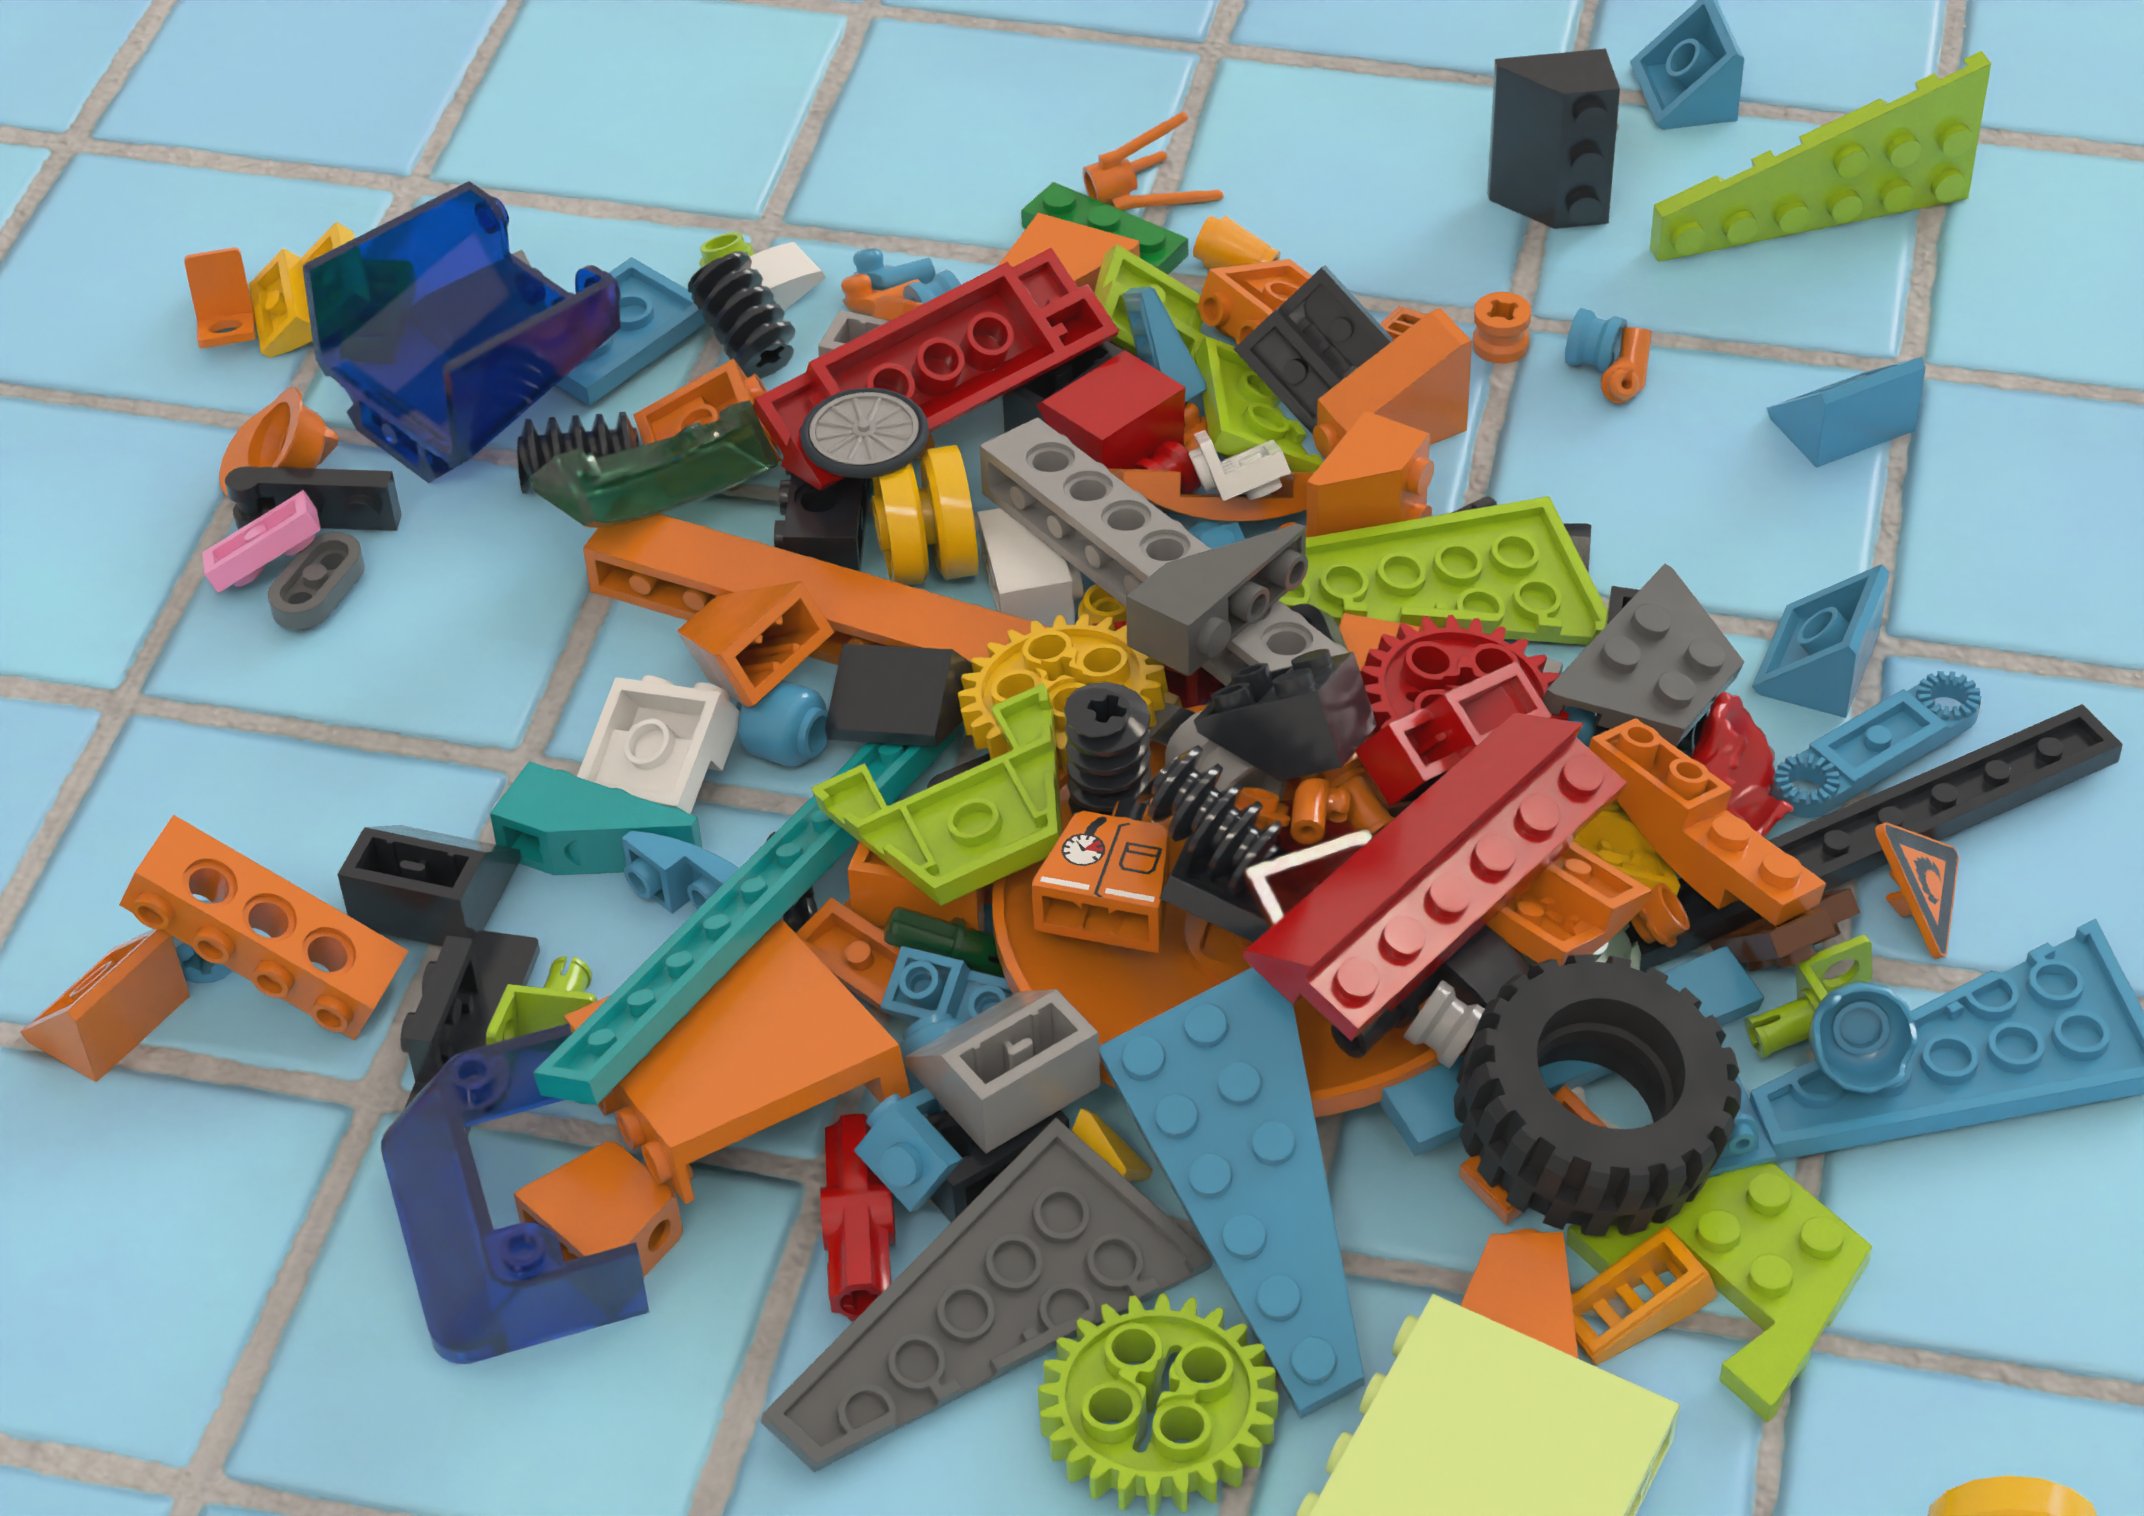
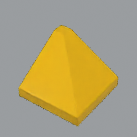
(1110, 1146)

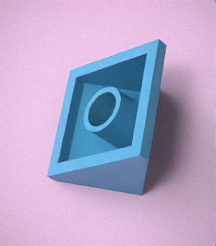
(1692, 70)
(1853, 412)
(1825, 644)

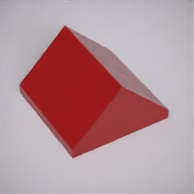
(1118, 411)

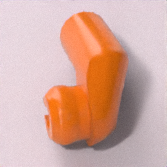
(860, 296)
(1629, 371)
(1313, 805)

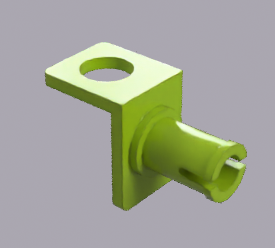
(535, 1008)
(1791, 1021)

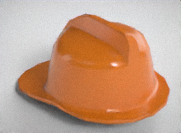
(280, 436)

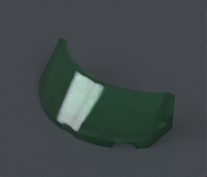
(658, 474)

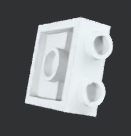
(660, 739)

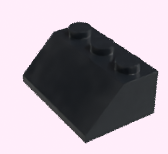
(1554, 137)

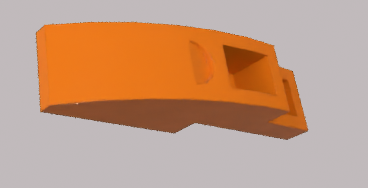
(1687, 823)

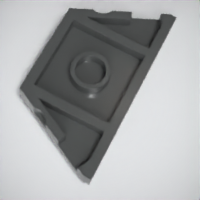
(1651, 663)

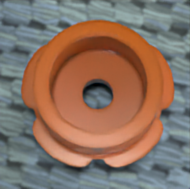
(1661, 917)

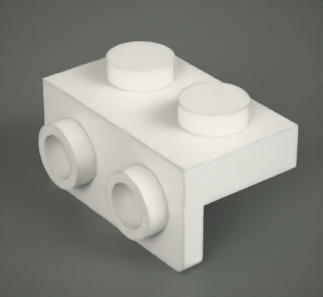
(1249, 472)

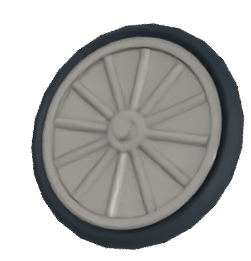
(864, 433)

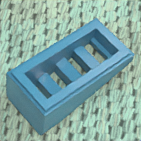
(1159, 341)

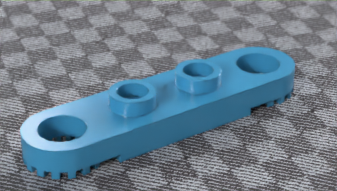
(1877, 744)

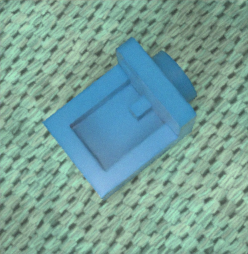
(907, 1149)

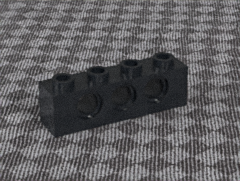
(824, 522)

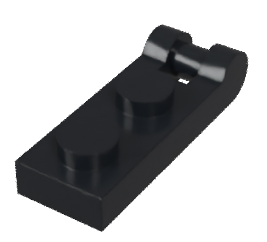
(341, 496)

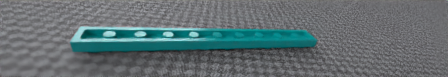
(716, 936)

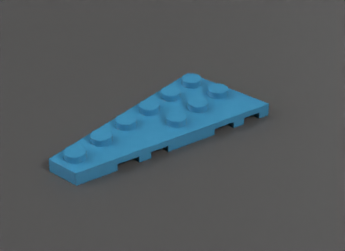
(1988, 1051)
(1237, 1137)

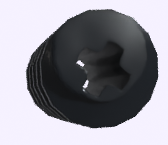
(743, 314)
(538, 450)
(1106, 746)
(1212, 818)

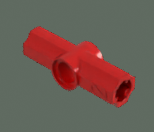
(854, 1221)

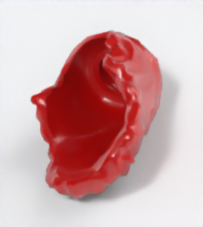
(1742, 759)

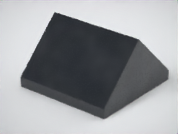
(896, 695)

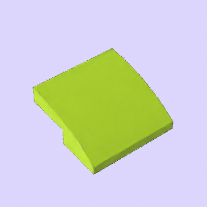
(1125, 271)

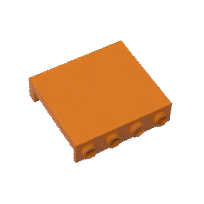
(749, 1056)

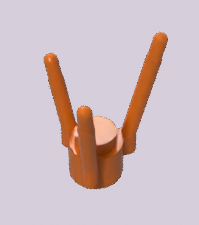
(1115, 176)

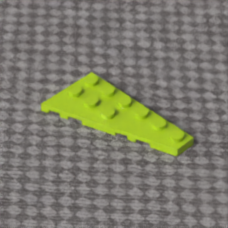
(1841, 173)
(1486, 563)

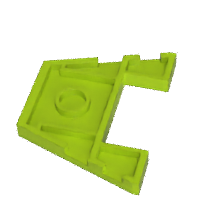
(968, 825)
(1772, 1257)

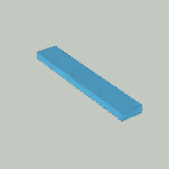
(1425, 1103)

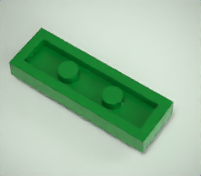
(1157, 245)

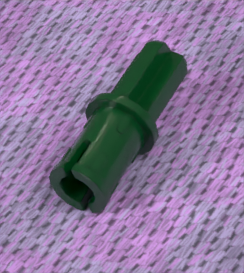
(943, 938)

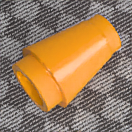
(1228, 244)

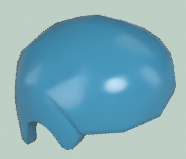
(1863, 1037)

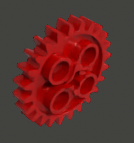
(1425, 664)

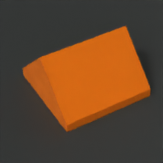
(112, 1005)

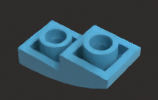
(672, 870)
(939, 984)

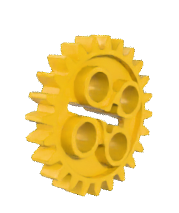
(1064, 661)

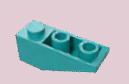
(579, 825)

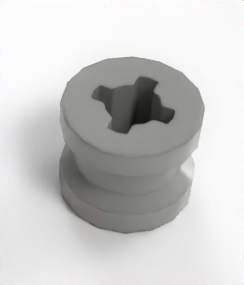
(1445, 1024)

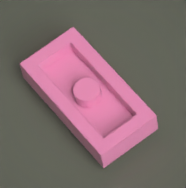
(245, 552)

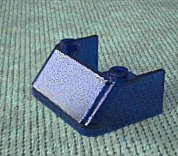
(478, 1284)

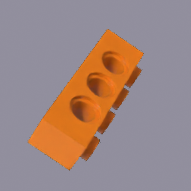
(250, 897)

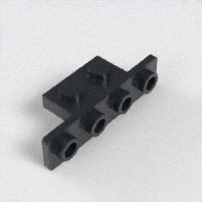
(462, 998)

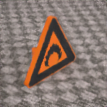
(1927, 882)

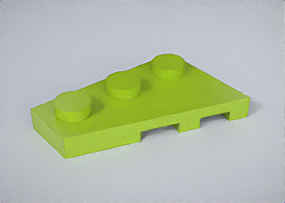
(1245, 410)

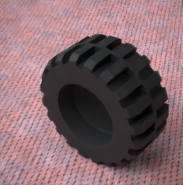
(1631, 1027)

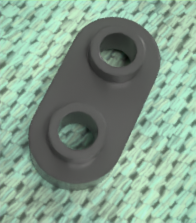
(316, 581)

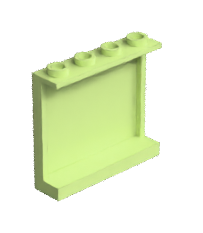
(1494, 1429)

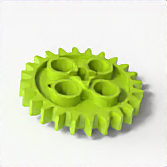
(1221, 1417)

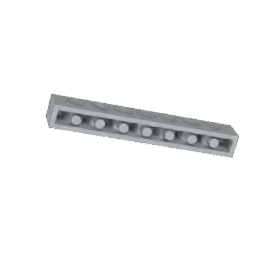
(1118, 535)

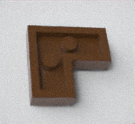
(1792, 941)

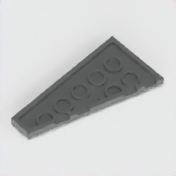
(987, 1297)

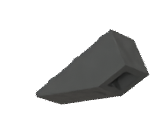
(1208, 598)

